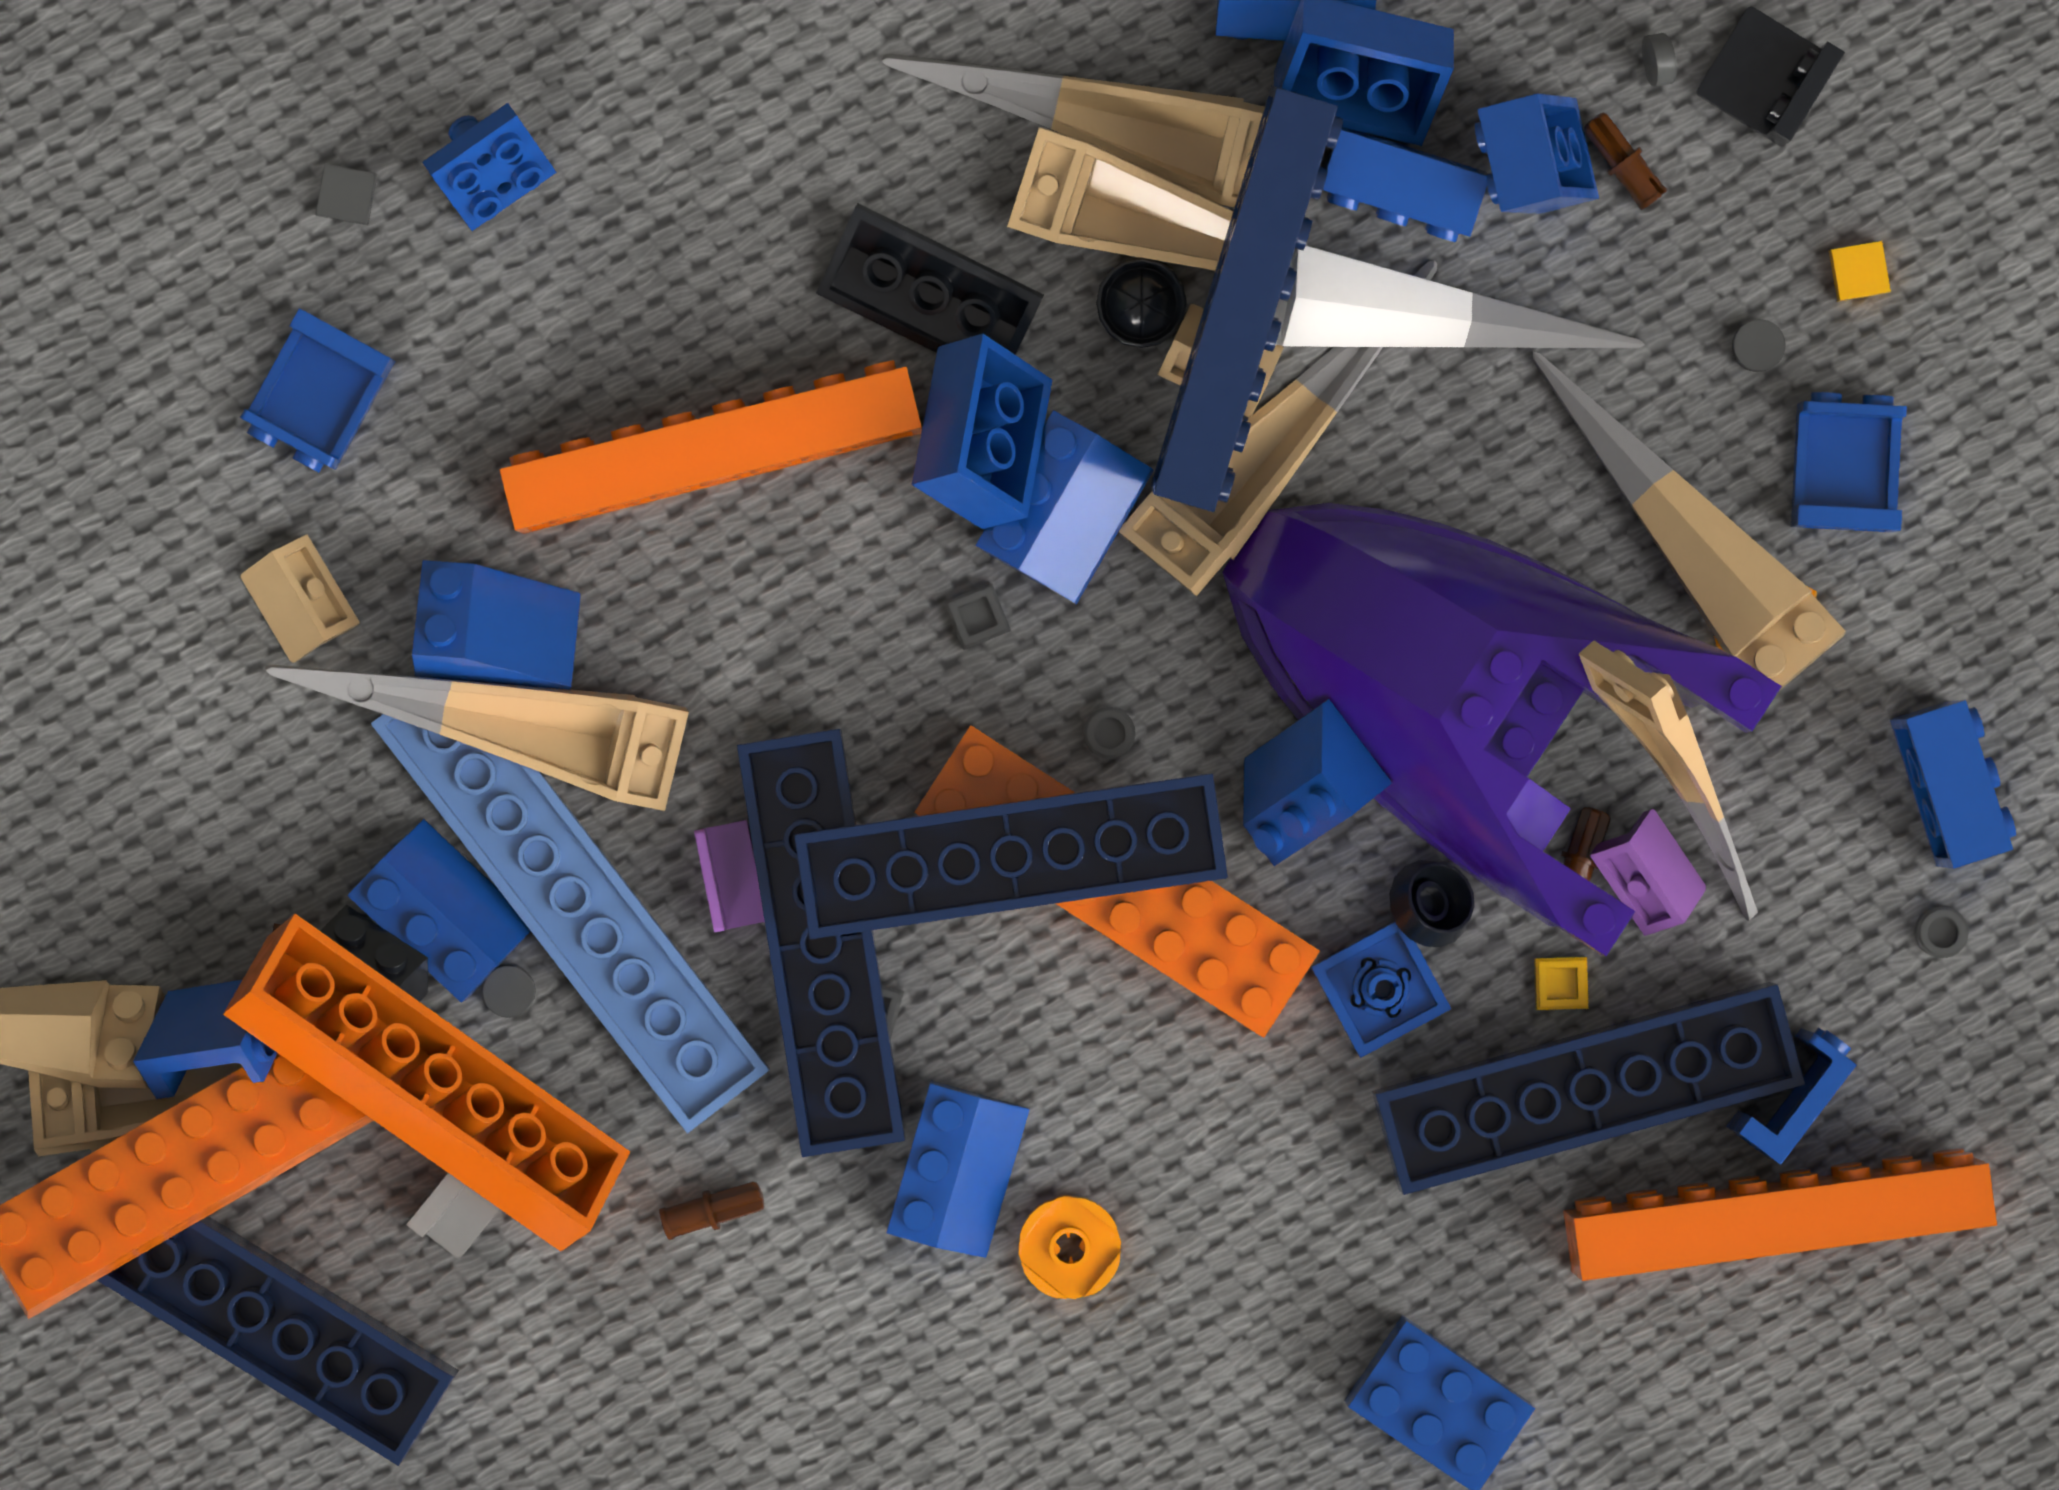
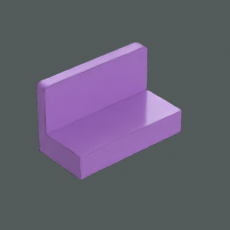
(1650, 874)
(730, 875)

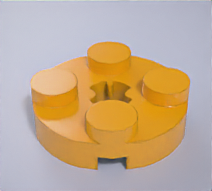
(1099, 1243)

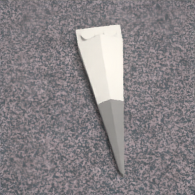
(1368, 305)

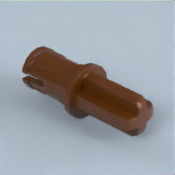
(1624, 161)
(1587, 834)
(711, 1209)

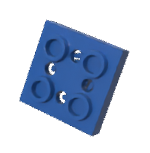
(488, 165)
(1417, 998)

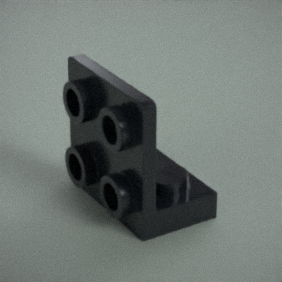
(1768, 76)

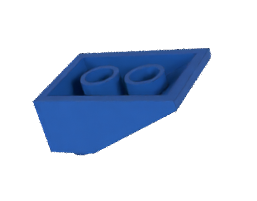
(493, 627)

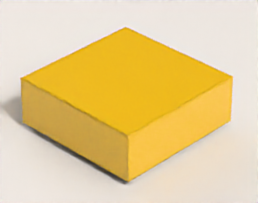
(1859, 271)
(1561, 983)

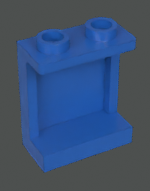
(317, 392)
(1847, 464)
(196, 1034)
(1803, 1103)

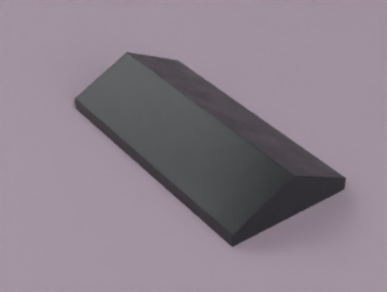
(924, 286)

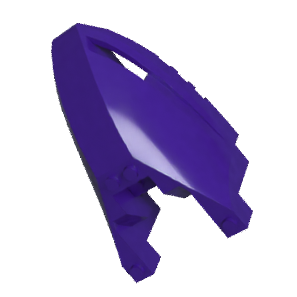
(1457, 679)

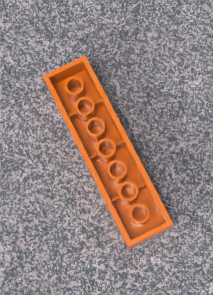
(711, 449)
(1185, 931)
(427, 1082)
(164, 1179)
(1781, 1216)

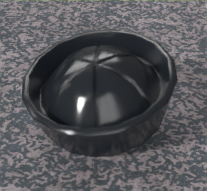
(1141, 302)
(1431, 902)

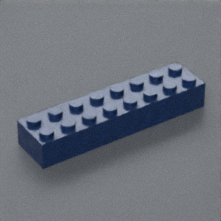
(1244, 299)
(1011, 856)
(825, 985)
(1588, 1087)
(289, 1334)

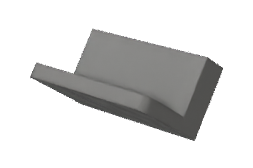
(453, 1216)

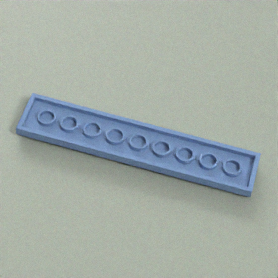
(585, 920)

